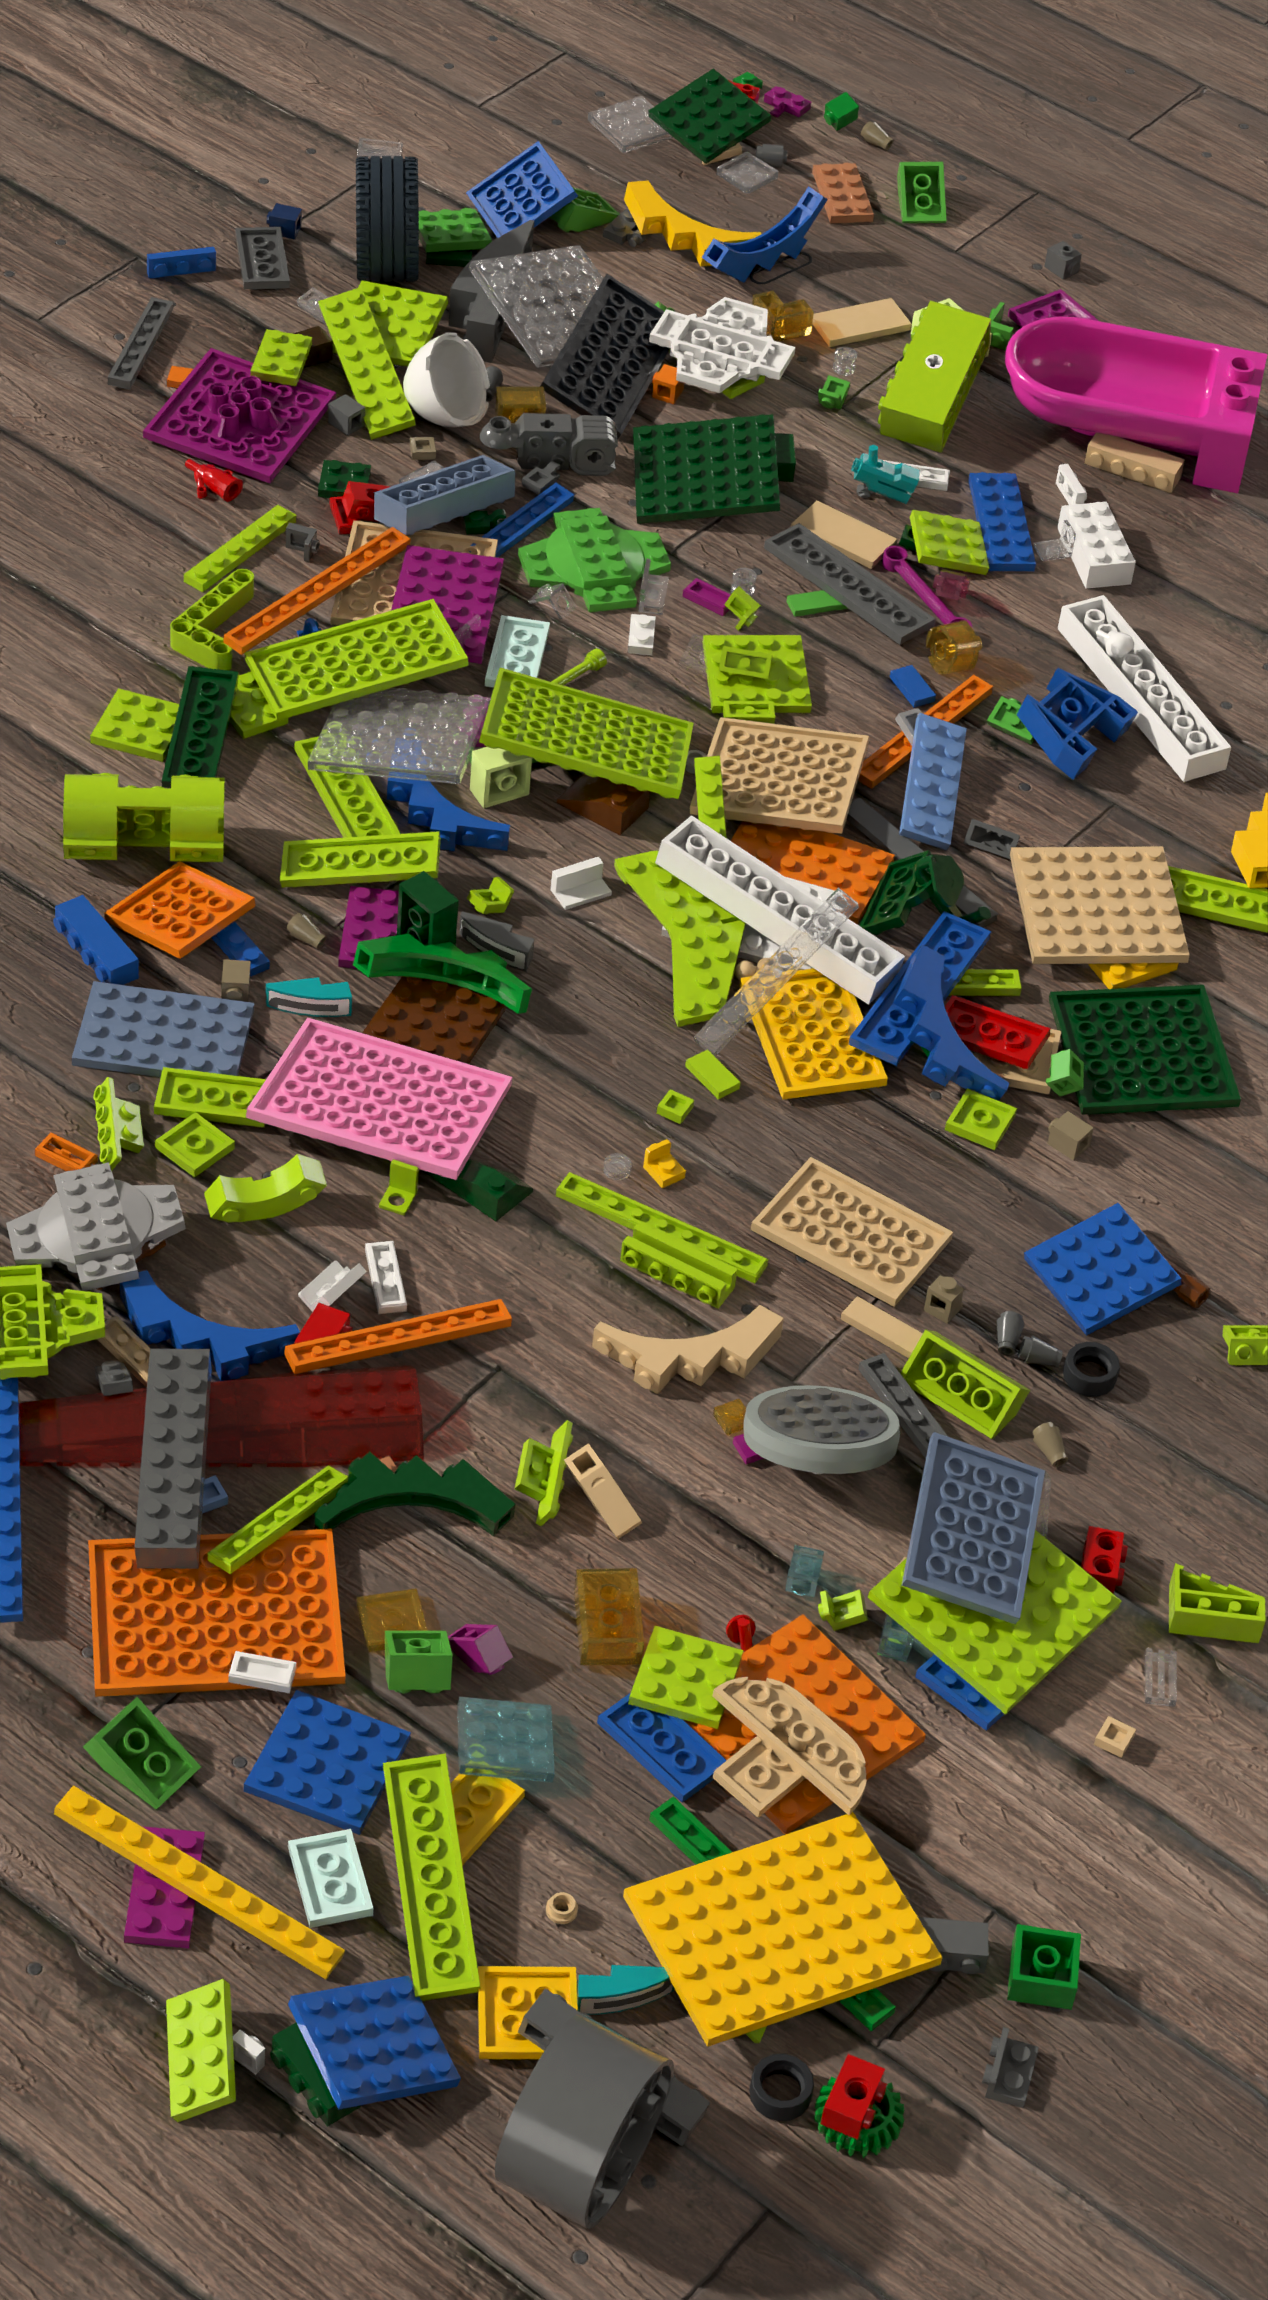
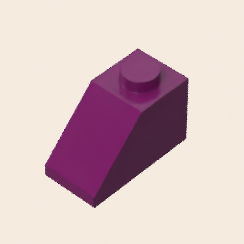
(480, 1647)

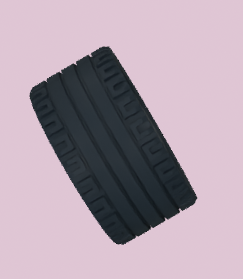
(387, 219)

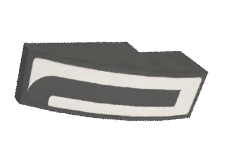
(498, 937)

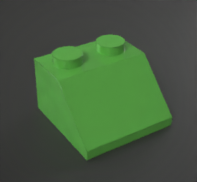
(418, 1661)

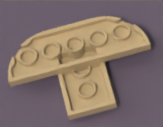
(791, 1745)

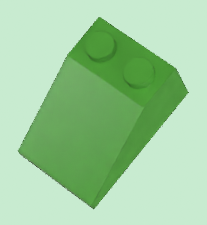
(921, 192)
(584, 212)
(142, 1754)

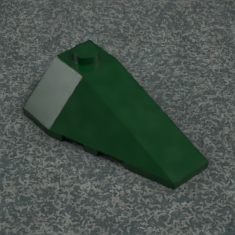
(487, 1188)

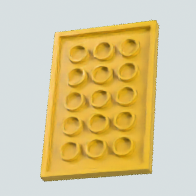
(808, 1037)

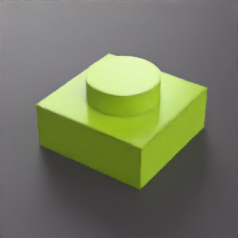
(675, 1106)

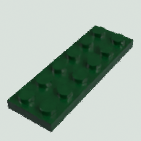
(201, 723)

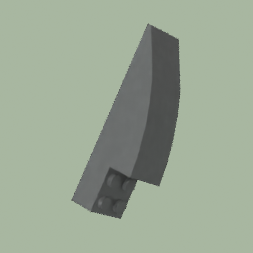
(469, 303)

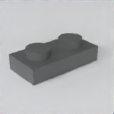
(113, 1378)

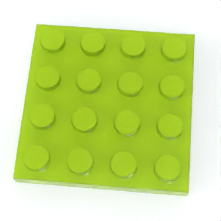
(403, 318)
(787, 675)

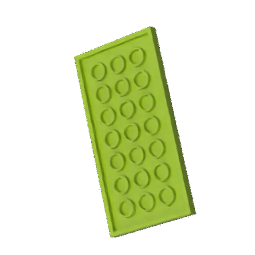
(355, 659)

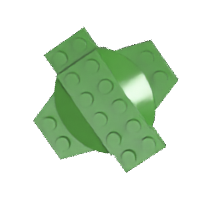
(594, 559)

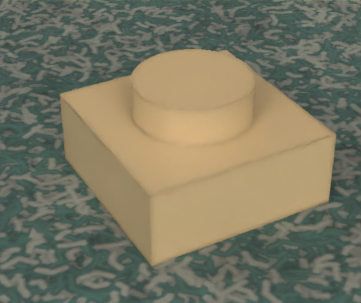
(1115, 1737)

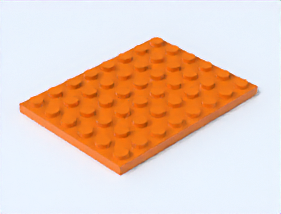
(183, 1625)

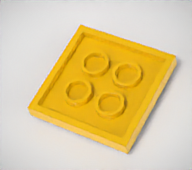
(507, 1997)

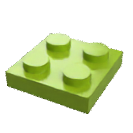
(980, 1119)
(195, 1144)

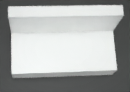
(579, 883)

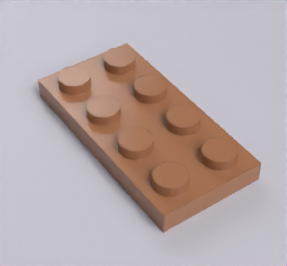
(844, 191)

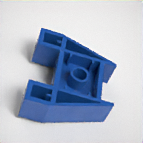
(1068, 714)

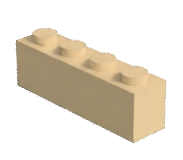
(1134, 461)

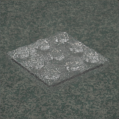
(628, 124)

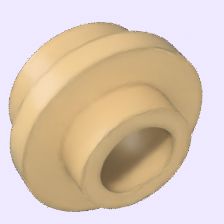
(562, 1901)

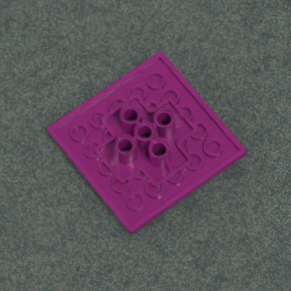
(238, 417)

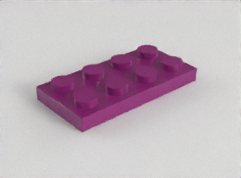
(369, 916)
(157, 1910)

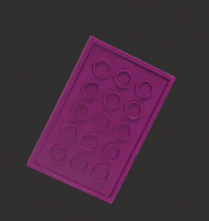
(459, 585)

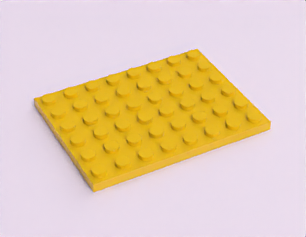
(781, 1928)

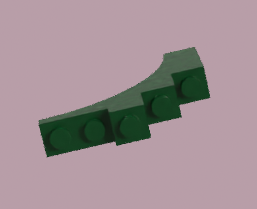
(415, 1483)

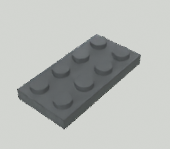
(262, 258)

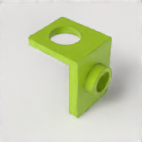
(402, 1183)

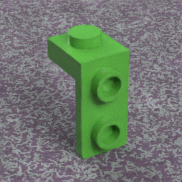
(1000, 333)

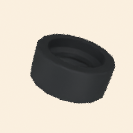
(1095, 1353)
(788, 2066)

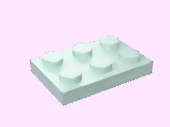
(330, 1878)

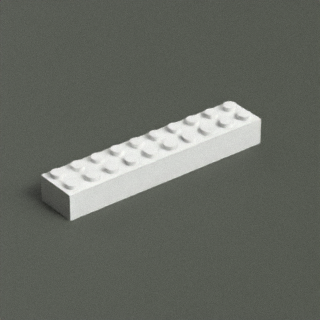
(1163, 707)
(775, 906)

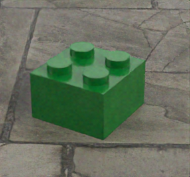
(1044, 1966)

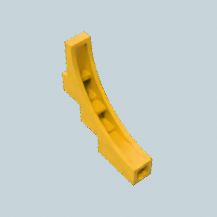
(680, 232)
(1251, 848)

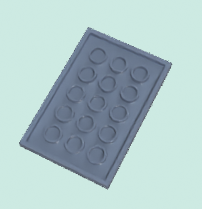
(154, 1029)
(974, 1528)

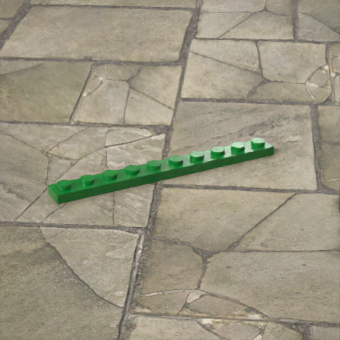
(702, 1845)

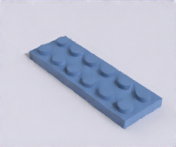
(933, 781)

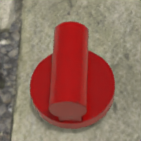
(741, 1630)

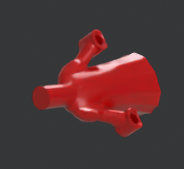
(215, 479)

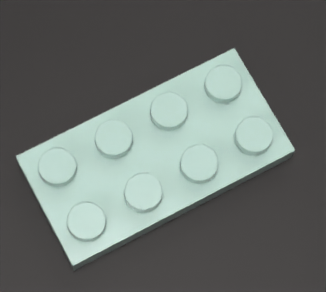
(517, 647)

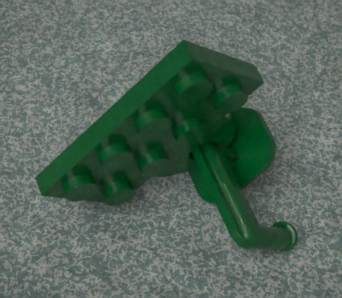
(910, 884)

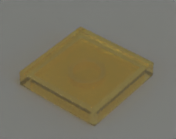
(389, 1613)

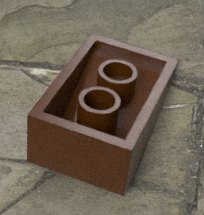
(605, 802)

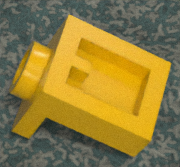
(662, 1164)

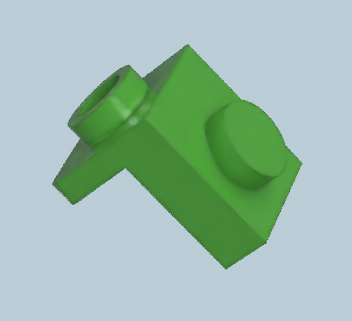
(833, 392)

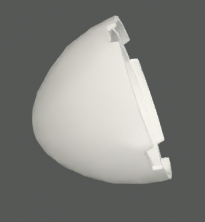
(447, 382)

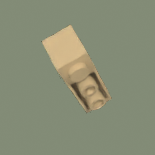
(602, 1491)

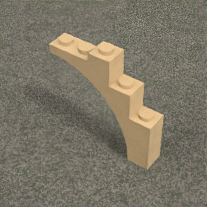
(693, 1358)

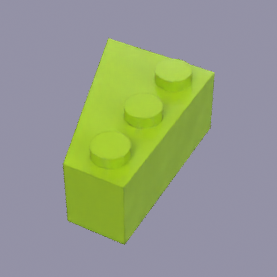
(1212, 1609)

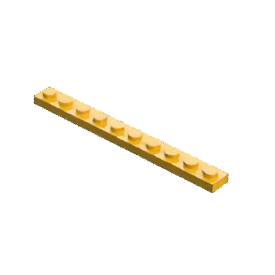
(199, 1882)

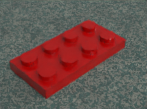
(996, 1032)

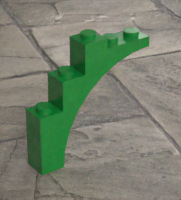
(443, 962)

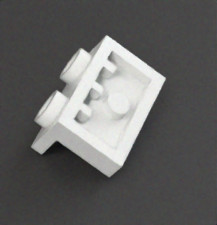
(330, 1284)

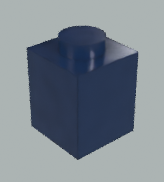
(287, 218)

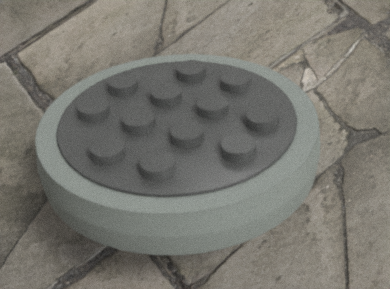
(821, 1429)

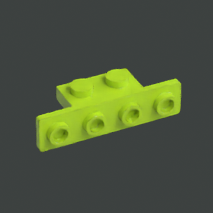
(117, 1124)
(542, 1471)

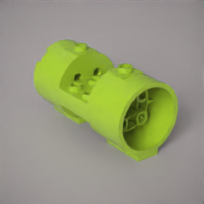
(105, 816)

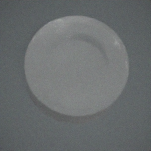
(617, 1166)

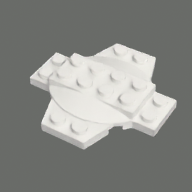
(722, 345)

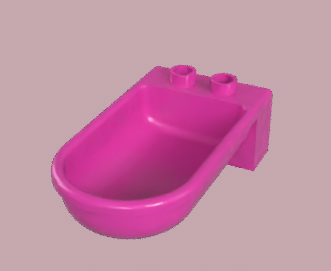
(1142, 389)

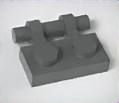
(624, 229)

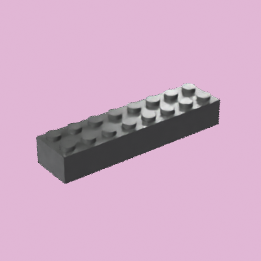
(173, 1459)

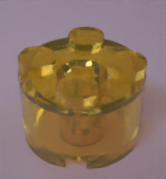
(953, 647)

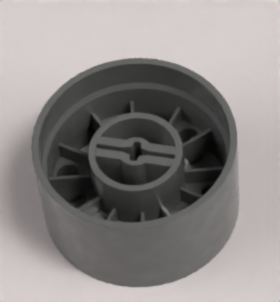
(583, 2120)

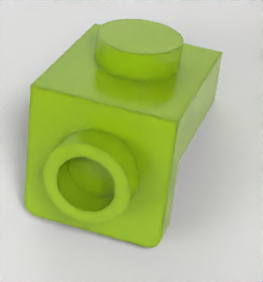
(743, 607)
(492, 899)
(843, 1610)

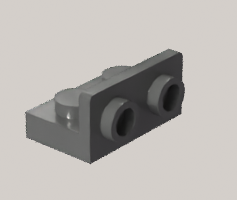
(1012, 2070)

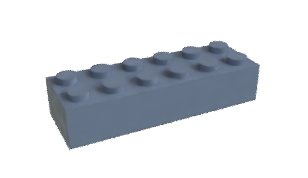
(444, 494)

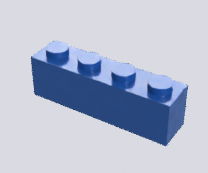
(96, 941)

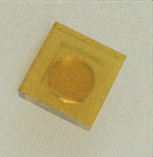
(730, 1416)

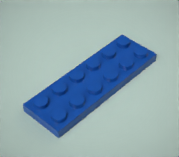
(1002, 521)

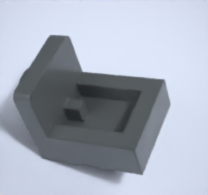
(302, 539)

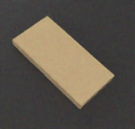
(861, 322)
(846, 534)

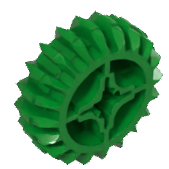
(881, 2132)

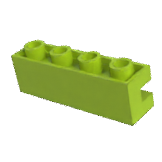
(678, 1265)

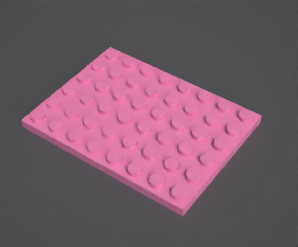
(380, 1098)

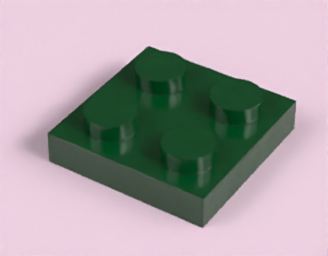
(337, 474)

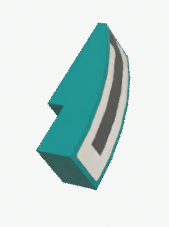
(310, 997)
(622, 1990)

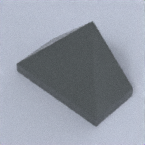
(991, 838)

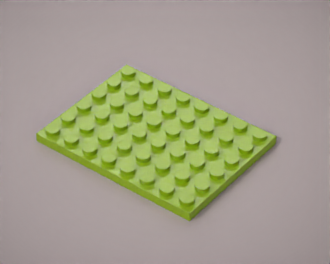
(587, 733)

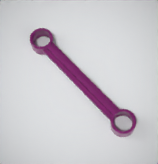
(917, 583)

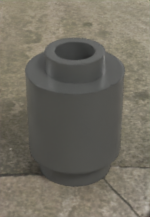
(772, 154)

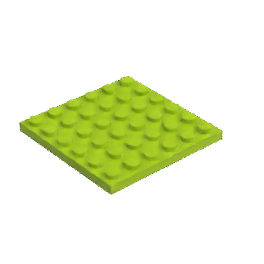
(995, 1656)

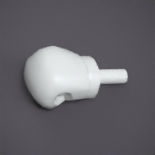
(1116, 643)

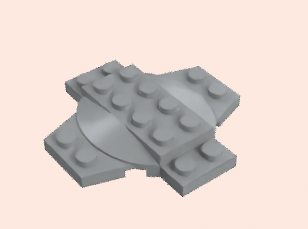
(96, 1226)

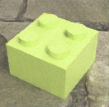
(499, 776)

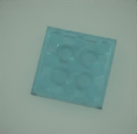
(505, 1739)

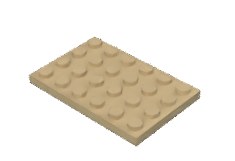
(852, 1231)

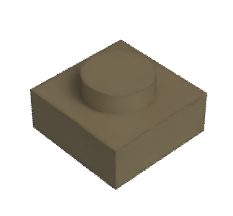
(422, 448)

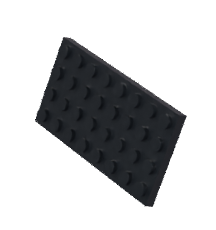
(608, 355)

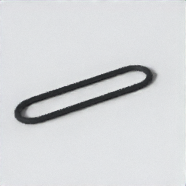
(778, 261)

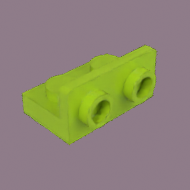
(1246, 1344)

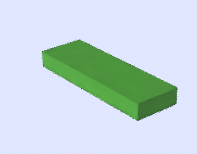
(813, 603)

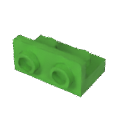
(1005, 719)

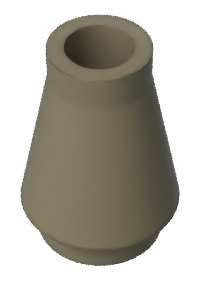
(876, 135)
(304, 929)
(1050, 1442)

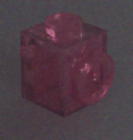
(951, 585)

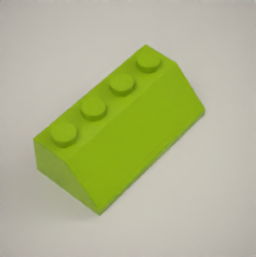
(963, 1384)

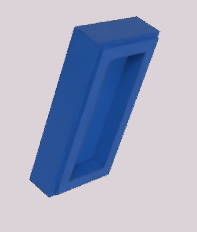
(912, 686)

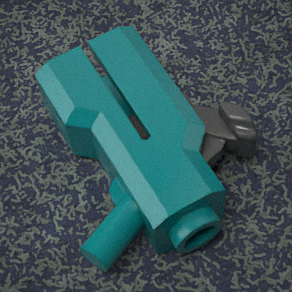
(883, 477)

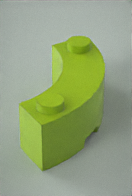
(282, 1192)

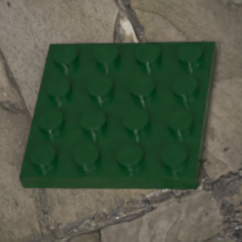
(709, 116)

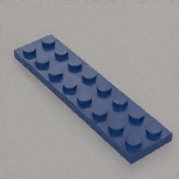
(887, 1025)

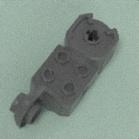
(542, 438)

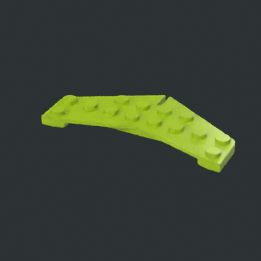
(701, 935)

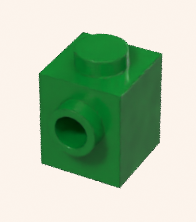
(841, 111)

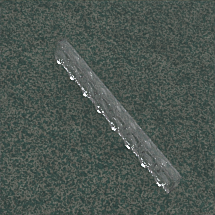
(776, 972)

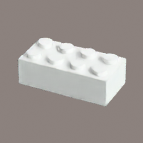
(1099, 545)

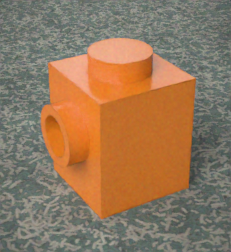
(666, 386)

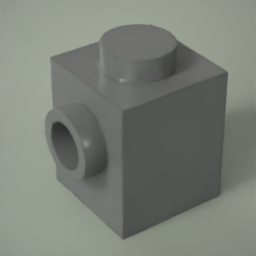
(1063, 260)
(346, 414)

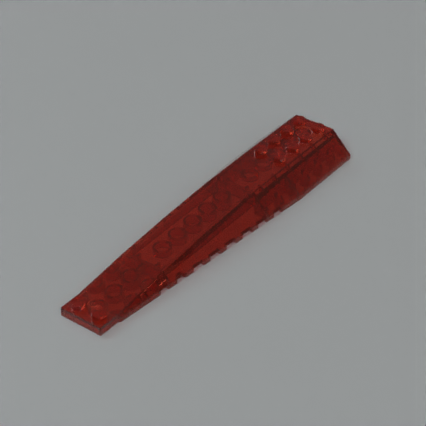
(261, 1419)

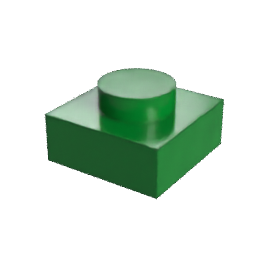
(748, 78)

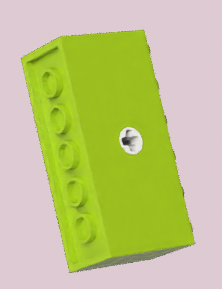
(934, 376)

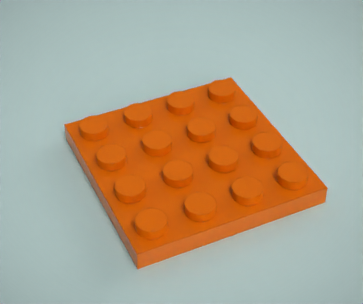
(179, 909)

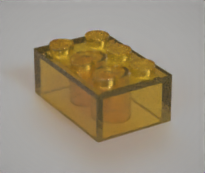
(608, 1616)

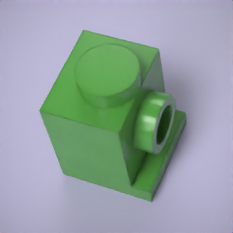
(1065, 1073)

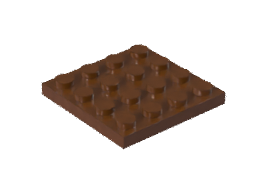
(436, 1018)

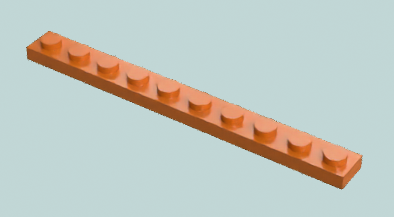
(316, 590)

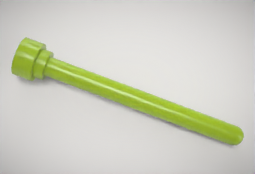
(593, 661)

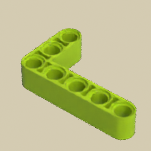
(192, 630)

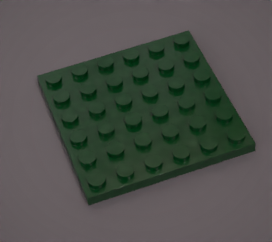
(706, 469)
(1145, 1049)

